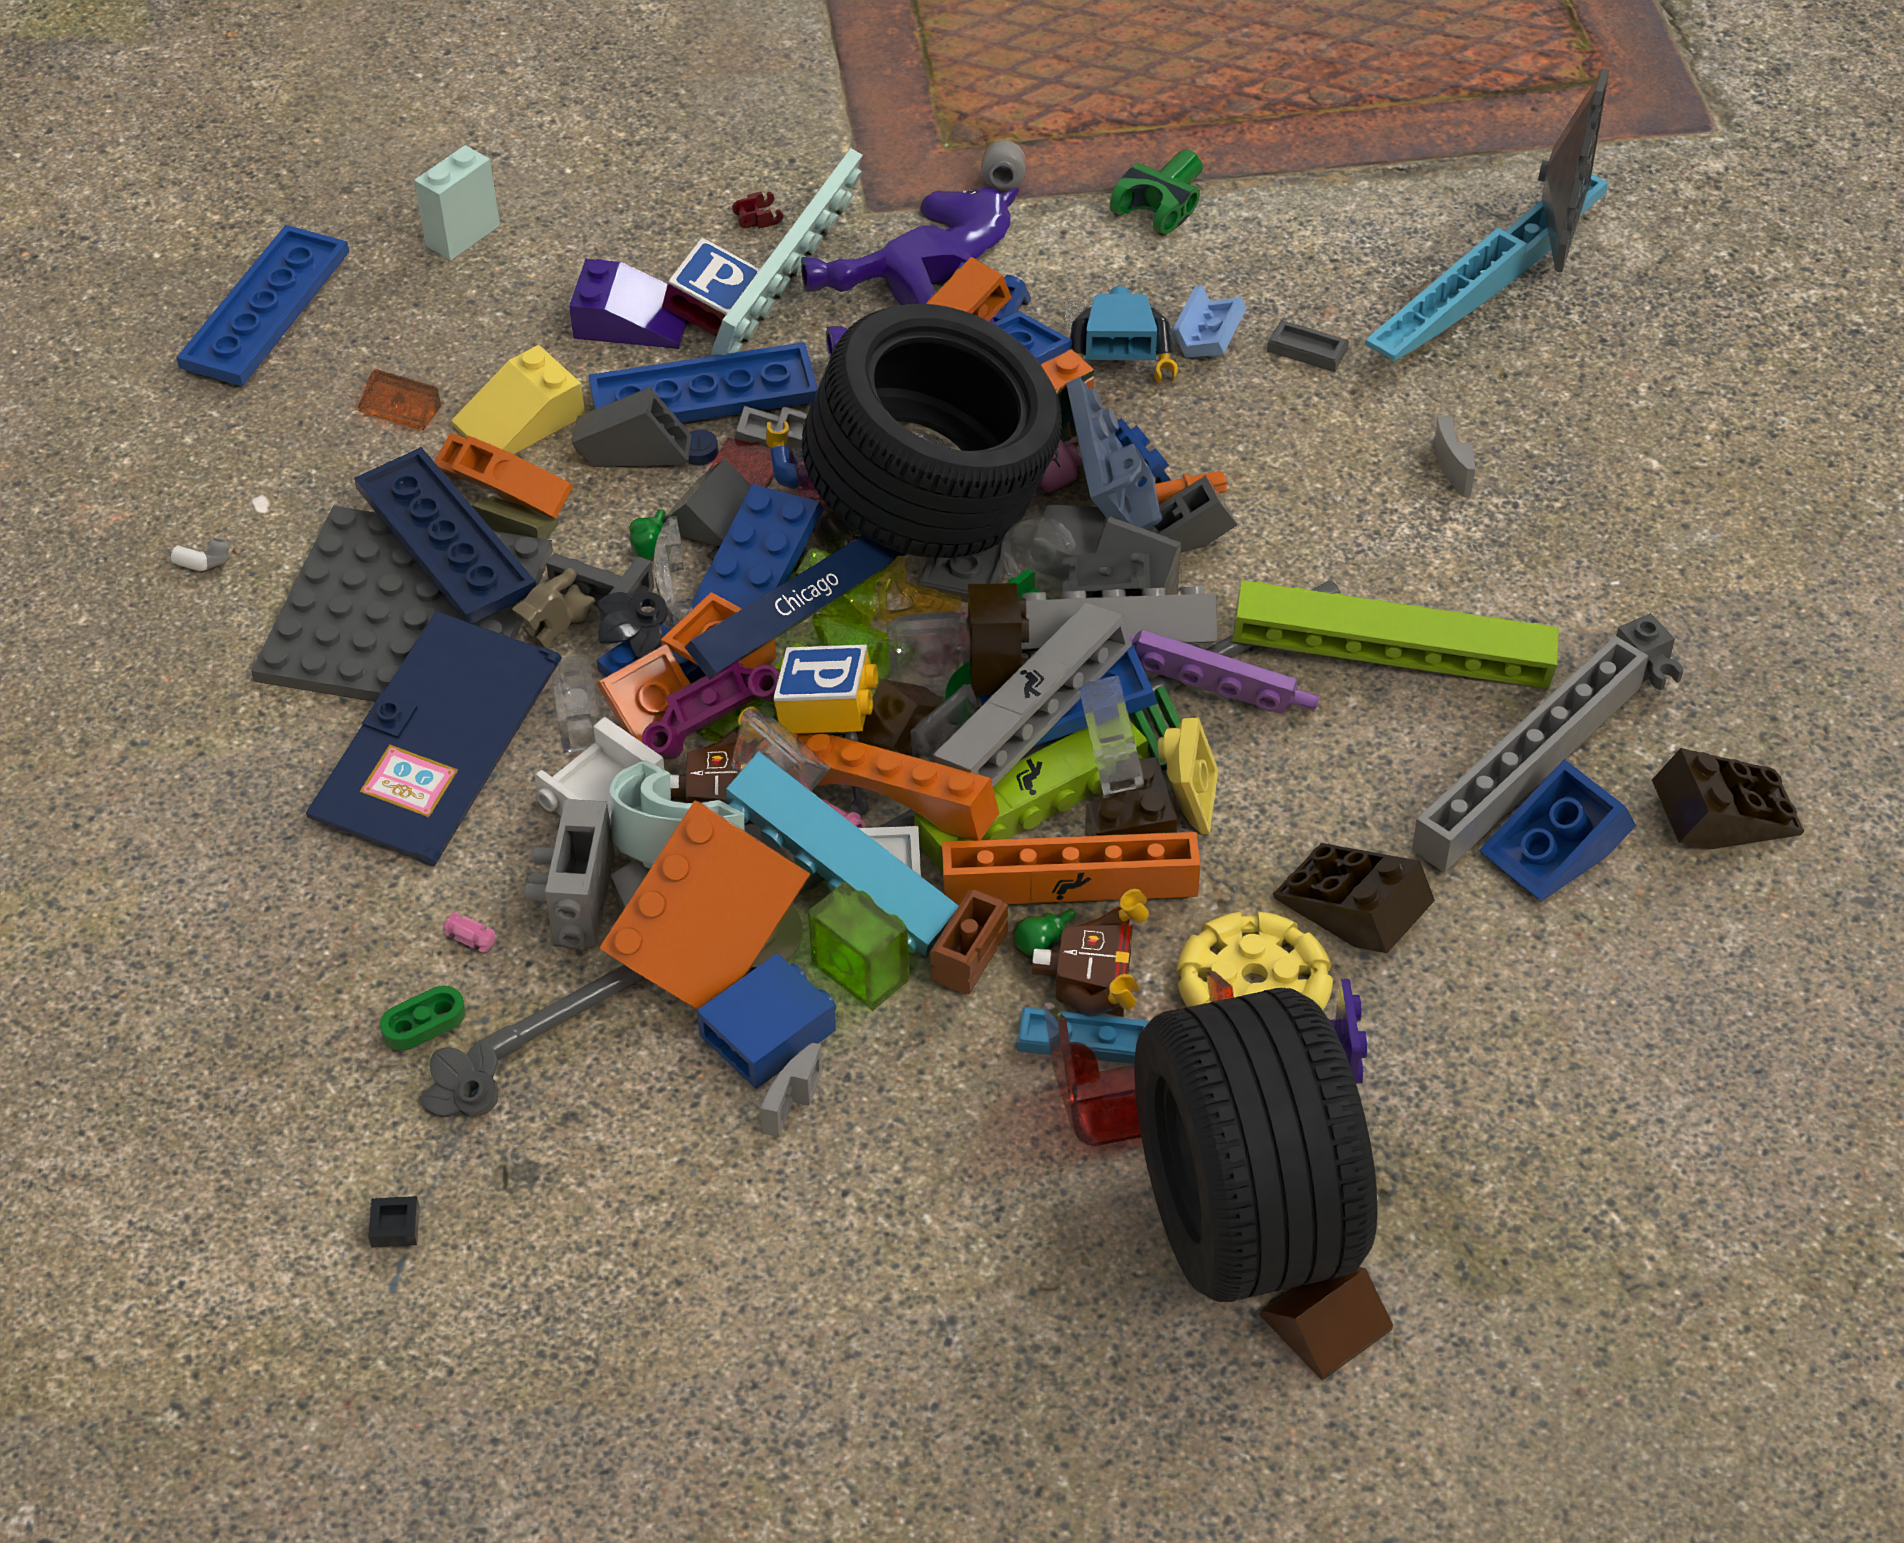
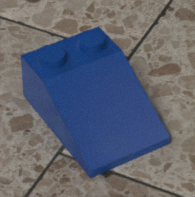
(1558, 832)

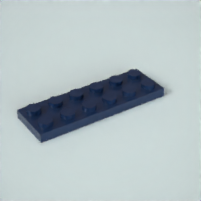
(445, 535)

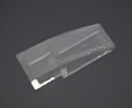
(1111, 735)

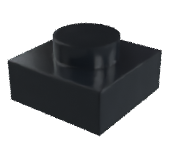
(394, 1221)

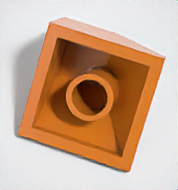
(704, 616)

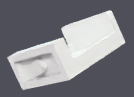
(594, 769)

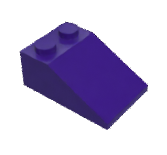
(622, 307)

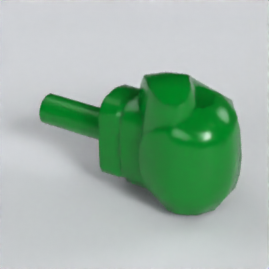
(645, 533)
(1040, 931)

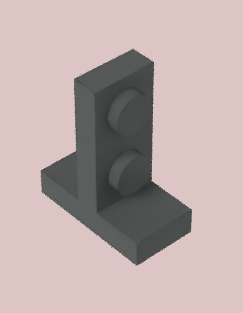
(599, 582)

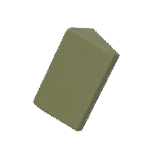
(514, 519)

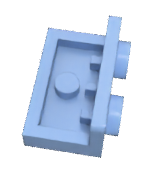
(1207, 325)

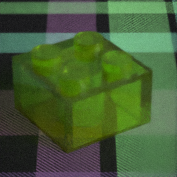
(859, 945)

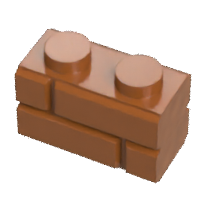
(969, 941)

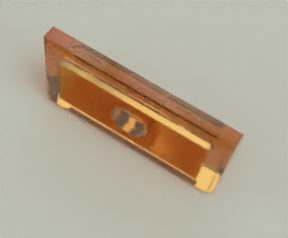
(400, 399)

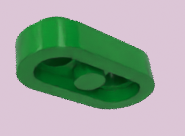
(422, 1017)

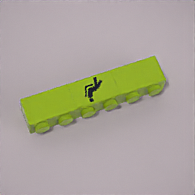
(1034, 790)

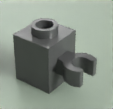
(1654, 640)

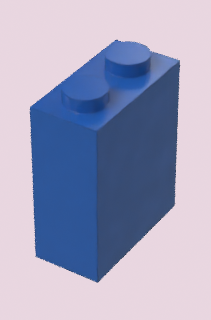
(766, 1019)

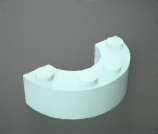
(645, 815)

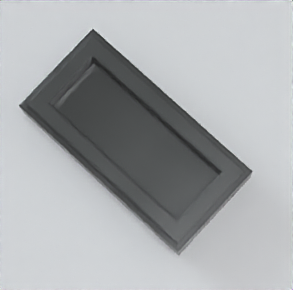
(1307, 345)

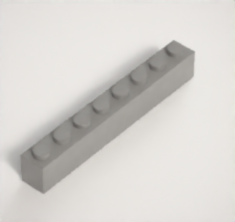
(1528, 754)

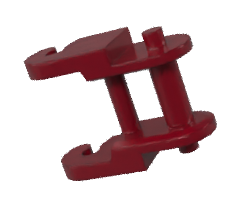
(751, 215)

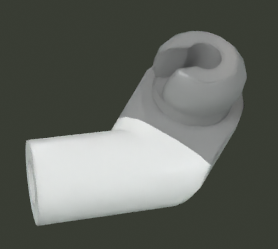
(200, 561)

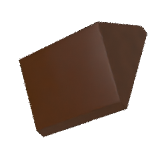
(1329, 1320)

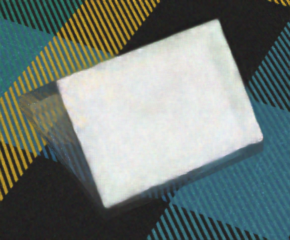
(774, 741)

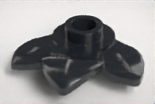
(628, 622)

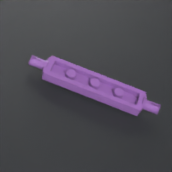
(1219, 673)

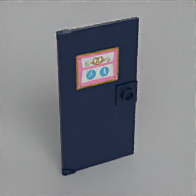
(434, 737)

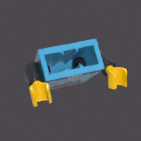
(1123, 329)

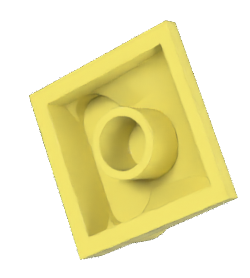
(1191, 771)

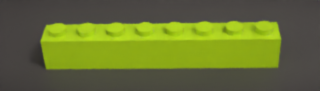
(1396, 634)

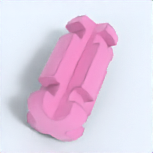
(469, 932)

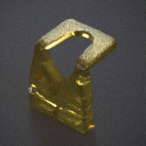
(922, 598)

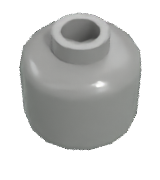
(1003, 166)

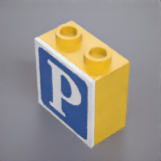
(825, 688)

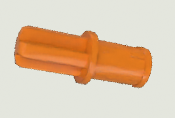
(1170, 488)

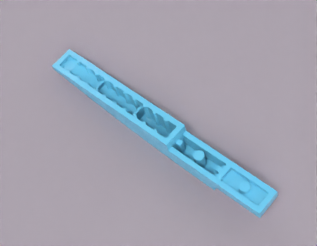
(1472, 280)

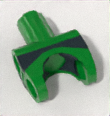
(1162, 191)

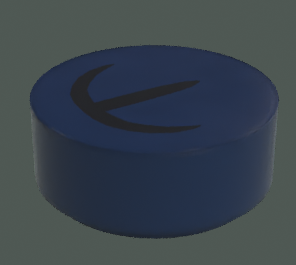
(702, 447)

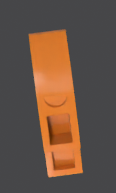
(503, 474)

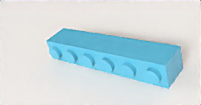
(837, 849)

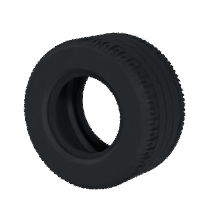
(956, 379)
(1255, 1144)

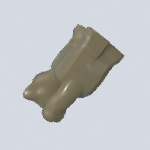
(551, 613)

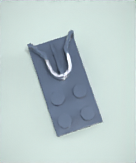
(1110, 468)

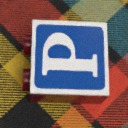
(707, 285)

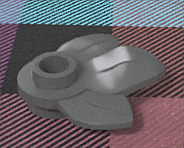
(458, 1077)

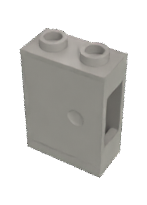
(577, 873)

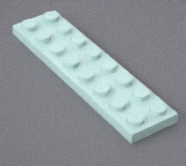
(786, 259)

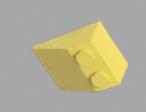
(522, 403)

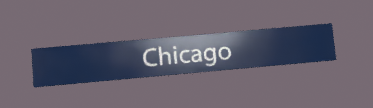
(789, 605)

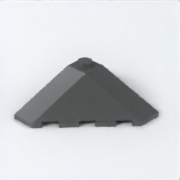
(1570, 171)

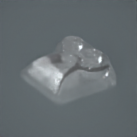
(928, 648)

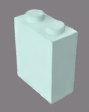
(457, 202)

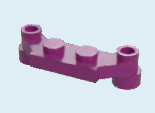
(707, 702)

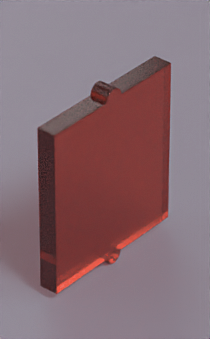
(749, 460)

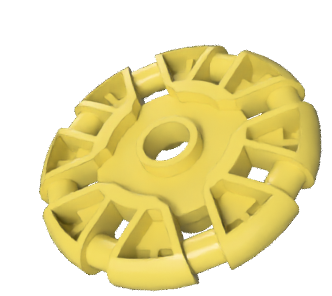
(1255, 954)

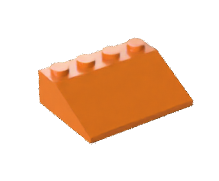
(704, 908)

